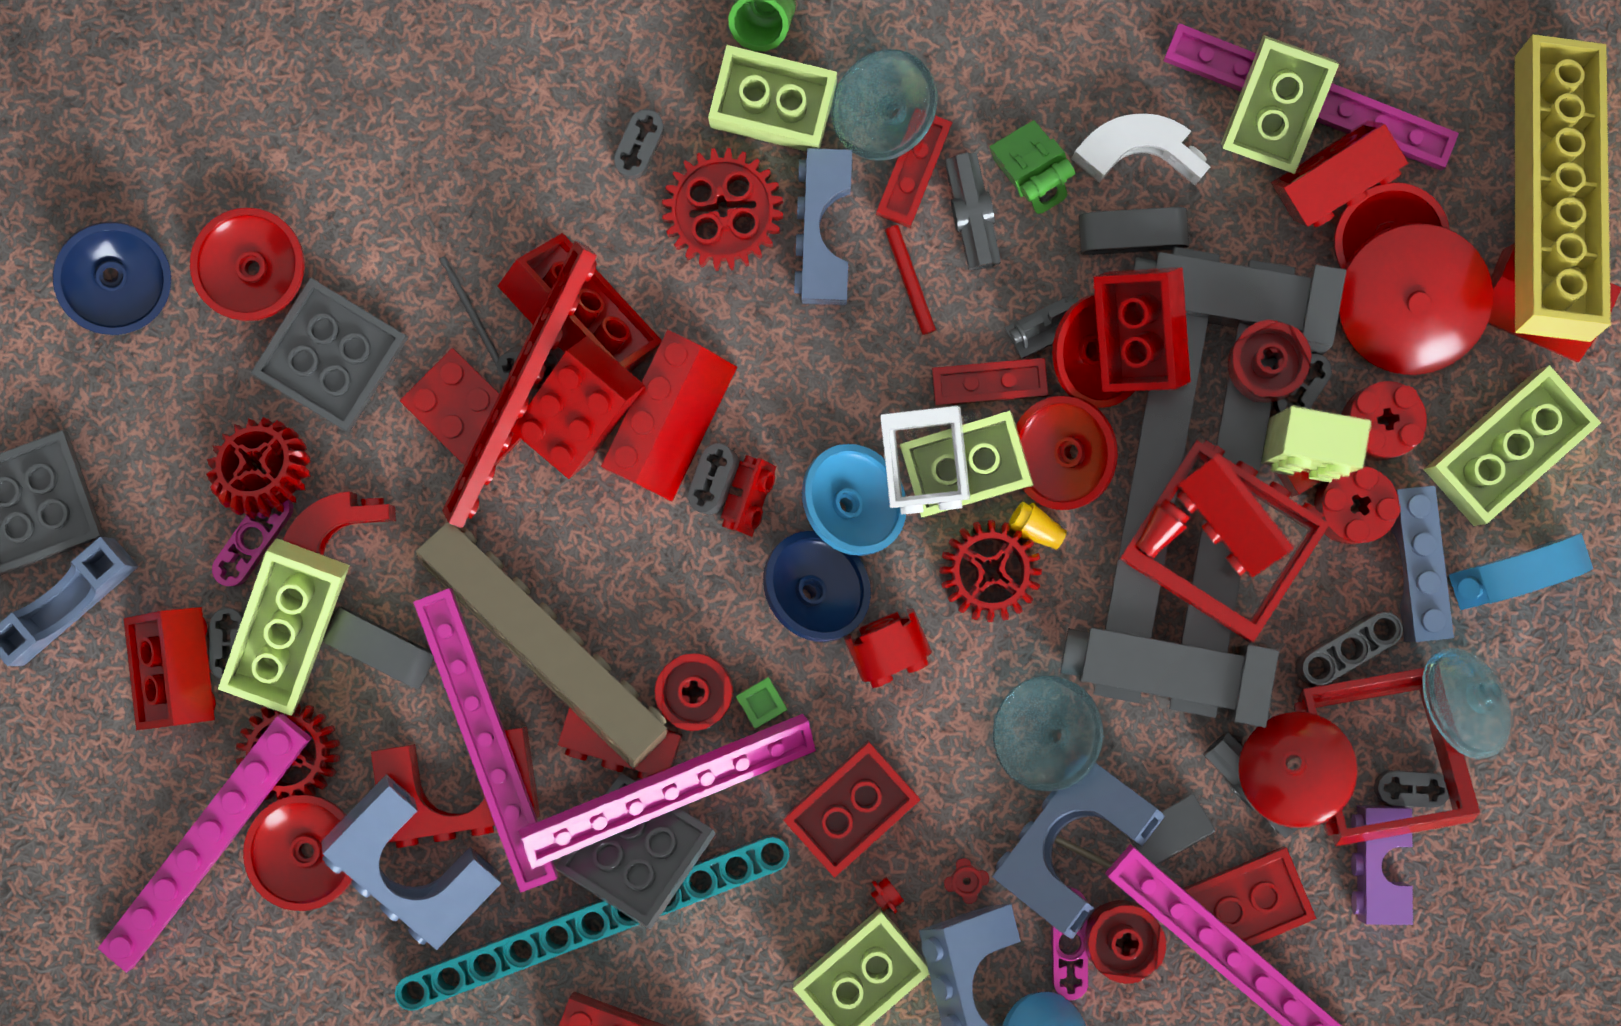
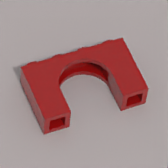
(402, 766)

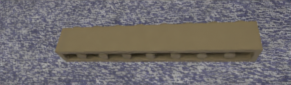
(543, 644)

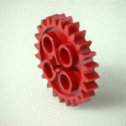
(717, 176)

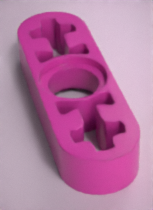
(243, 566)
(1060, 971)

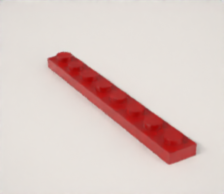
(526, 371)

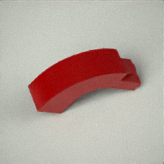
(330, 514)

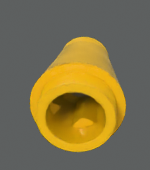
(1037, 526)

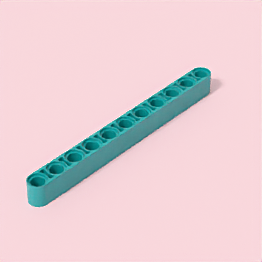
(578, 933)

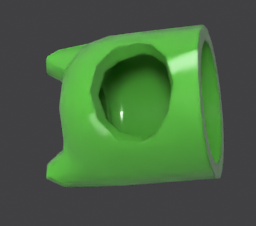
(761, 23)

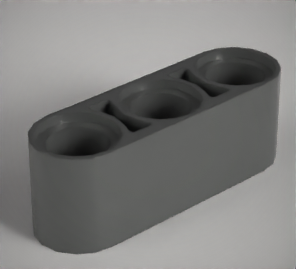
(1133, 230)
(378, 647)
(1366, 647)

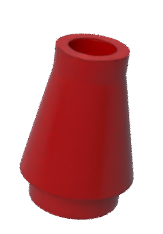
(1162, 527)

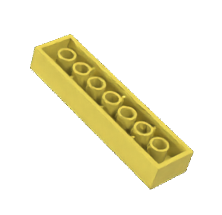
(1561, 189)

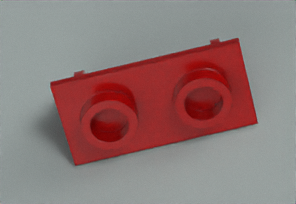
(756, 479)

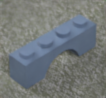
(827, 180)
(85, 584)
(1425, 588)

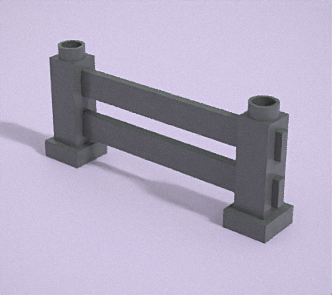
(1199, 670)

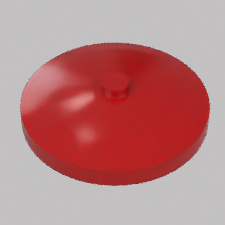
(1415, 298)

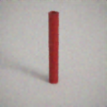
(910, 280)

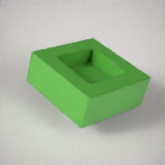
(761, 703)

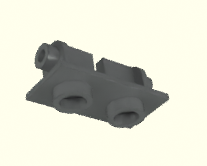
(1038, 328)

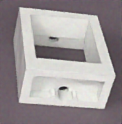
(921, 419)

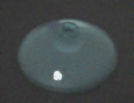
(871, 94)
(1467, 703)
(1026, 729)

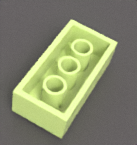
(1512, 446)
(283, 626)

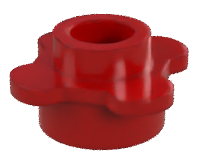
(977, 879)
(886, 895)

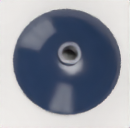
(114, 304)
(833, 578)

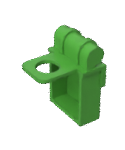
(1033, 165)

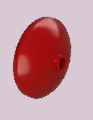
(1383, 208)
(228, 248)
(1075, 369)
(1047, 436)
(1313, 790)
(275, 856)

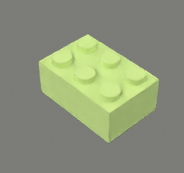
(772, 99)
(1279, 104)
(1315, 443)
(992, 458)
(862, 974)

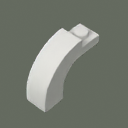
(1140, 134)

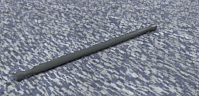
(470, 310)

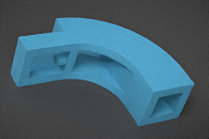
(1521, 572)

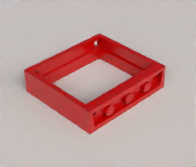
(1274, 496)
(1451, 761)

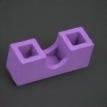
(1376, 898)

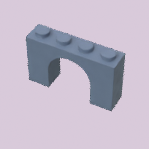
(1029, 866)
(428, 910)
(954, 953)

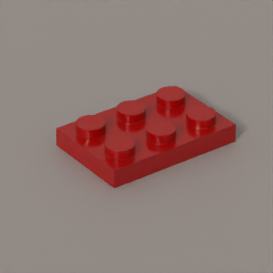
(454, 405)
(1256, 897)

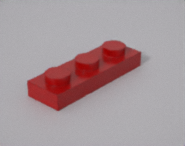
(912, 176)
(989, 382)

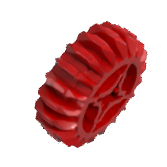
(267, 447)
(1010, 544)
(317, 766)

